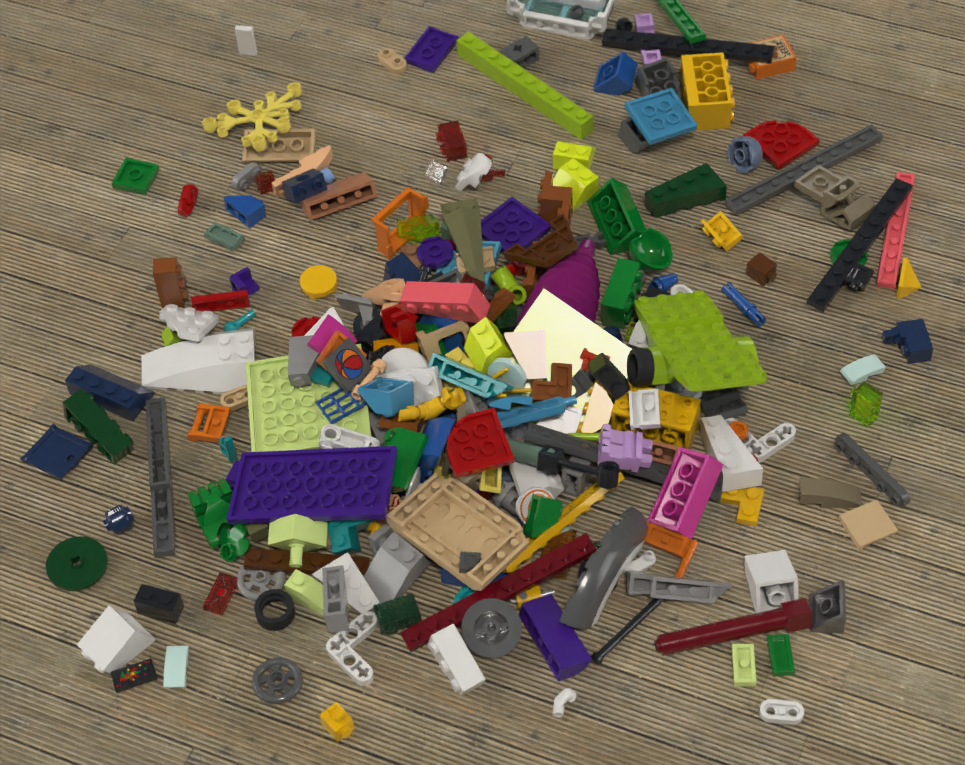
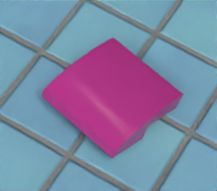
(325, 332)

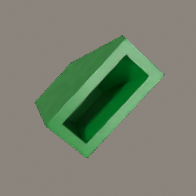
(542, 515)

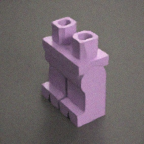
(624, 448)

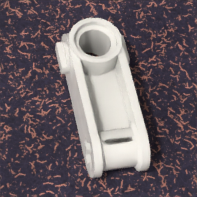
(344, 438)

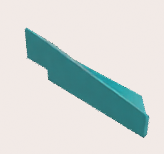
(468, 377)

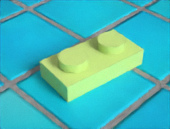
(743, 665)

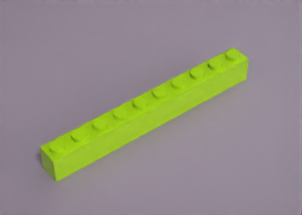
(525, 85)

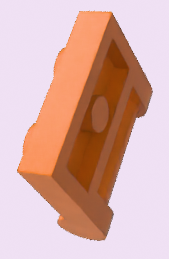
(215, 424)

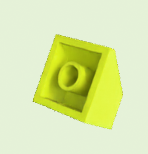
(566, 151)
(581, 179)
(485, 345)

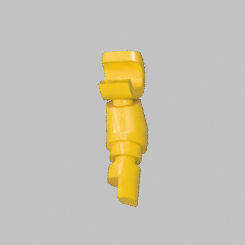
(434, 407)

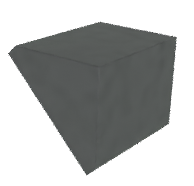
(828, 609)

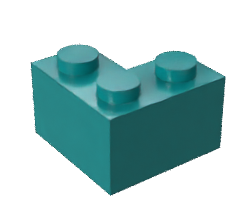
(344, 535)

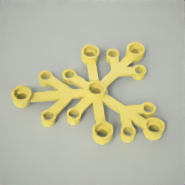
(258, 116)

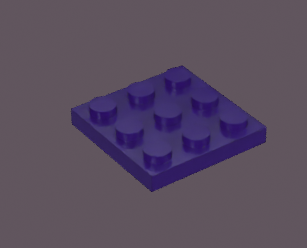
(513, 224)

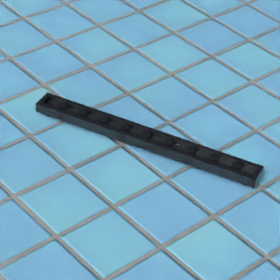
(680, 45)
(859, 244)

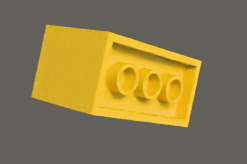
(707, 90)
(677, 418)

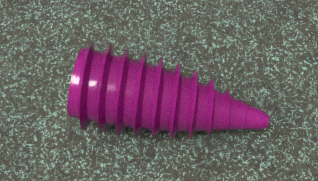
(572, 281)

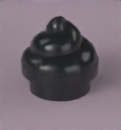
(624, 24)

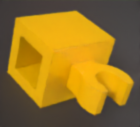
(337, 722)

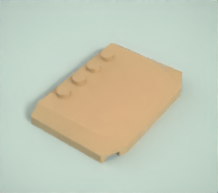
(452, 518)

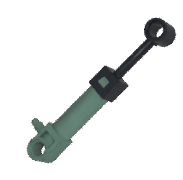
(551, 460)

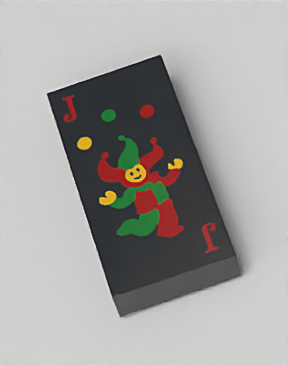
(133, 675)

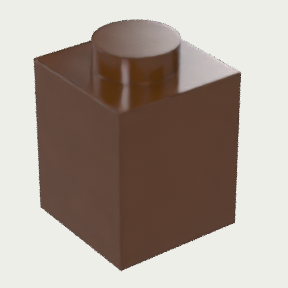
(761, 269)

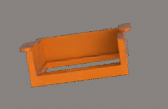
(388, 241)

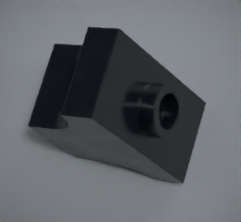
(371, 332)

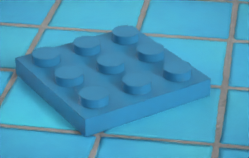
(660, 116)

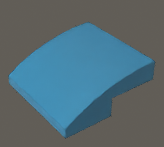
(505, 403)

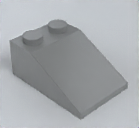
(394, 568)

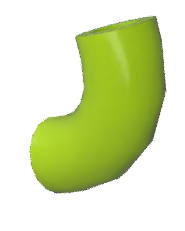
(504, 279)

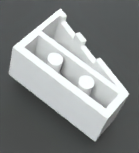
(455, 660)

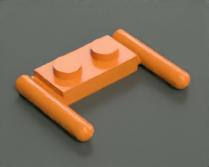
(673, 544)

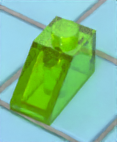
(418, 227)

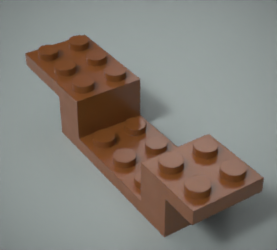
(554, 202)

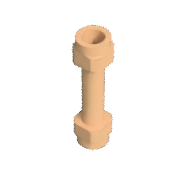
(376, 368)

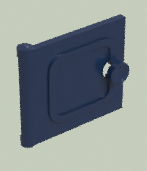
(54, 449)

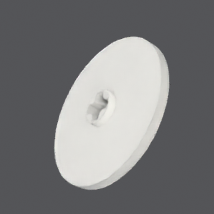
(403, 359)

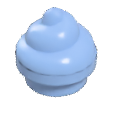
(328, 175)

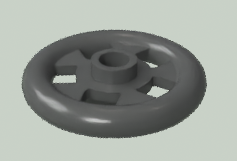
(289, 691)

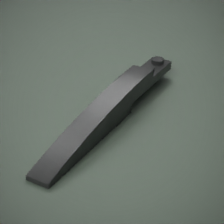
(160, 478)

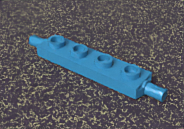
(541, 409)

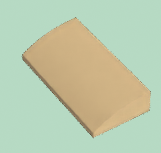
(288, 148)

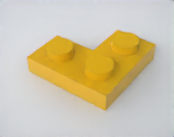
(749, 503)

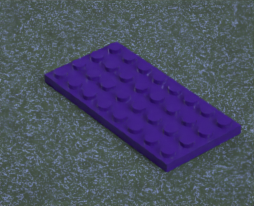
(313, 484)

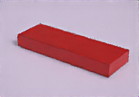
(221, 301)

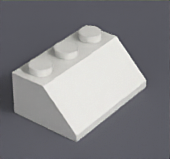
(528, 476)

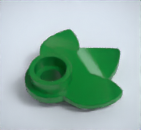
(233, 543)

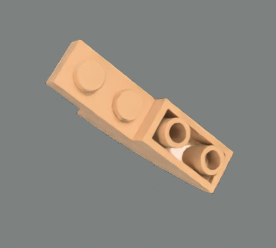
(317, 160)
(386, 292)

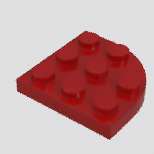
(783, 141)
(478, 444)

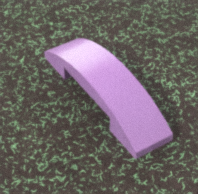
(645, 24)

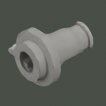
(507, 497)

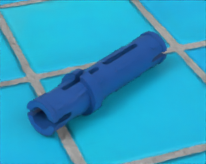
(749, 309)

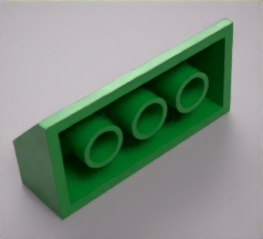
(616, 215)

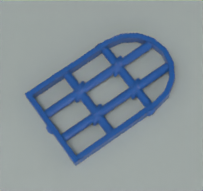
(336, 401)

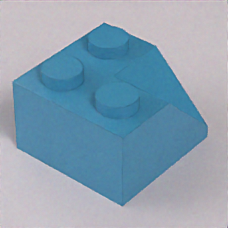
(387, 395)

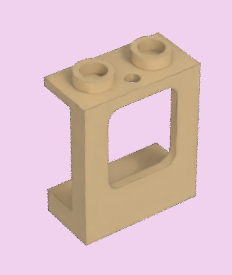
(429, 342)

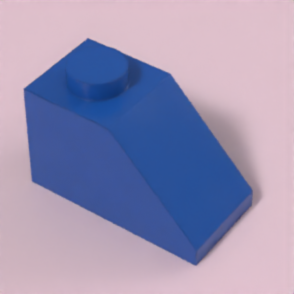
(245, 209)

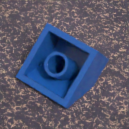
(616, 75)

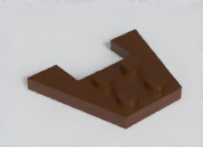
(547, 250)

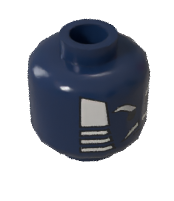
(118, 519)

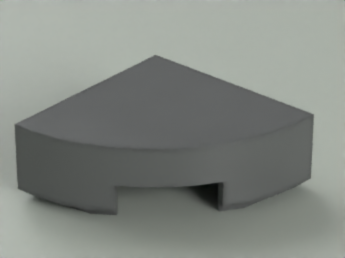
(468, 561)

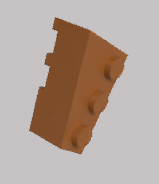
(170, 282)

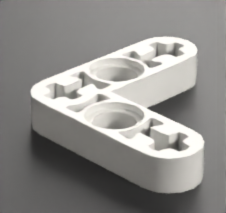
(775, 435)
(346, 648)

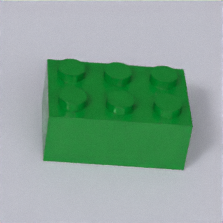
(621, 293)

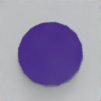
(435, 252)

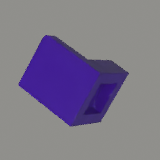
(243, 281)

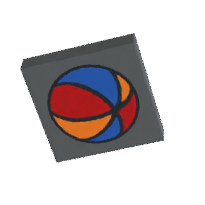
(347, 364)

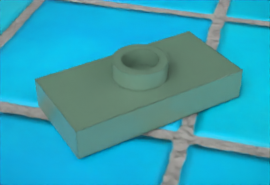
(224, 236)

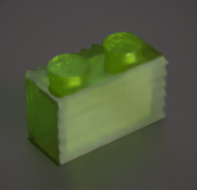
(865, 403)

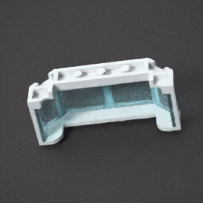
(555, 17)

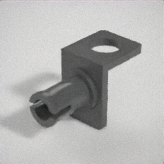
(582, 382)

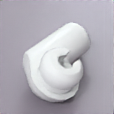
(565, 695)

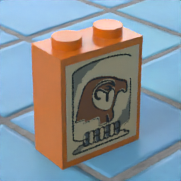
(783, 60)

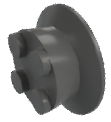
(491, 628)

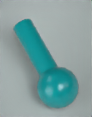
(234, 325)

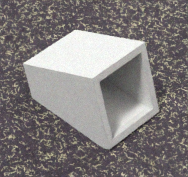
(114, 640)

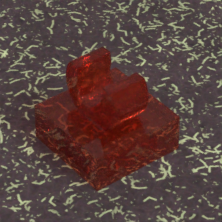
(263, 181)

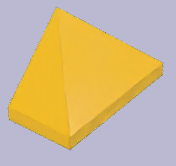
(908, 281)

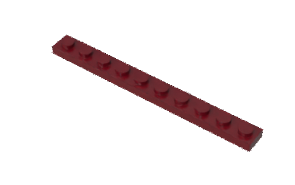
(502, 589)

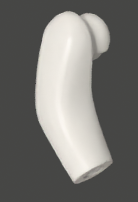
(642, 563)

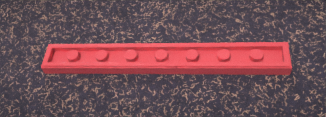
(894, 240)

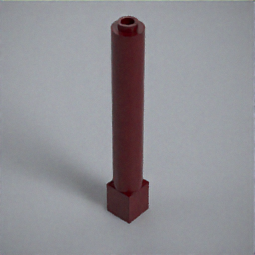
(791, 616)

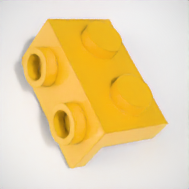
(722, 230)

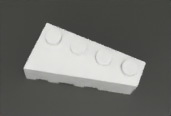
(722, 443)

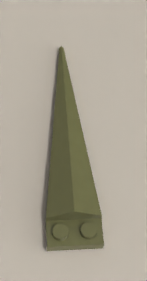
(464, 226)

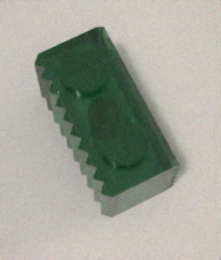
(397, 614)

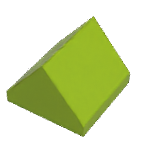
(170, 337)

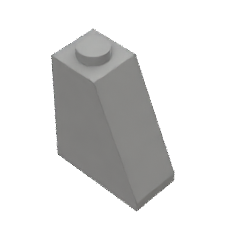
(301, 361)
(575, 481)

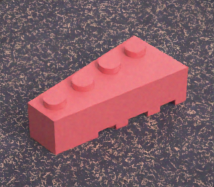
(445, 300)

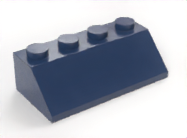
(109, 390)

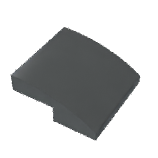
(722, 402)

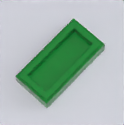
(780, 655)

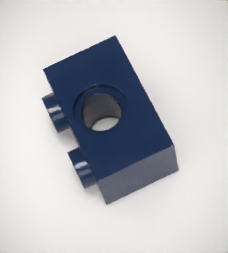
(304, 185)

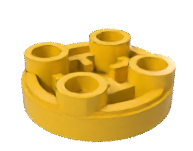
(318, 281)

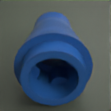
(664, 282)

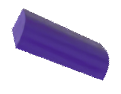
(553, 638)

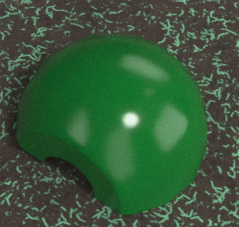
(651, 250)

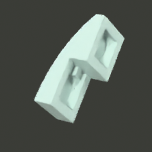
(862, 368)
(176, 666)

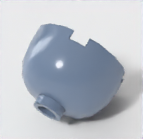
(745, 153)

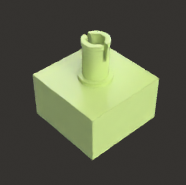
(298, 536)

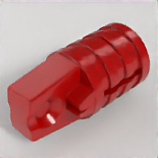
(187, 200)

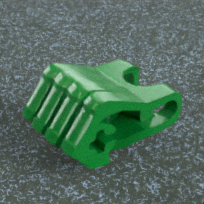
(211, 510)

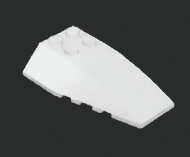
(210, 365)

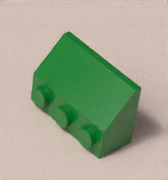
(410, 448)

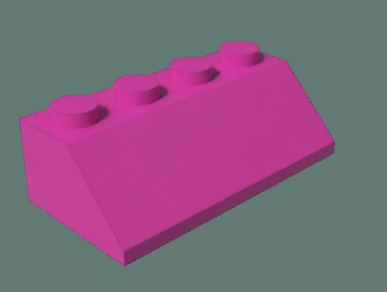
(685, 492)

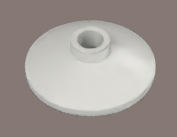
(415, 482)

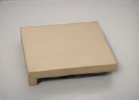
(867, 524)

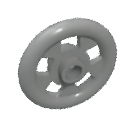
(245, 587)

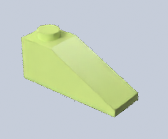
(306, 591)

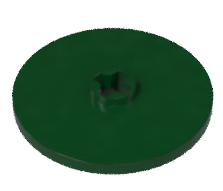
(83, 575)

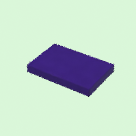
(431, 49)

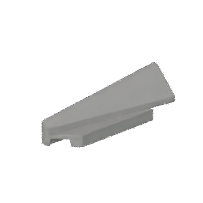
(675, 587)

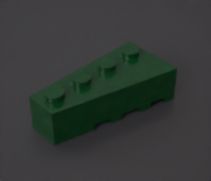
(686, 191)
(97, 426)

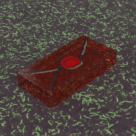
(220, 594)

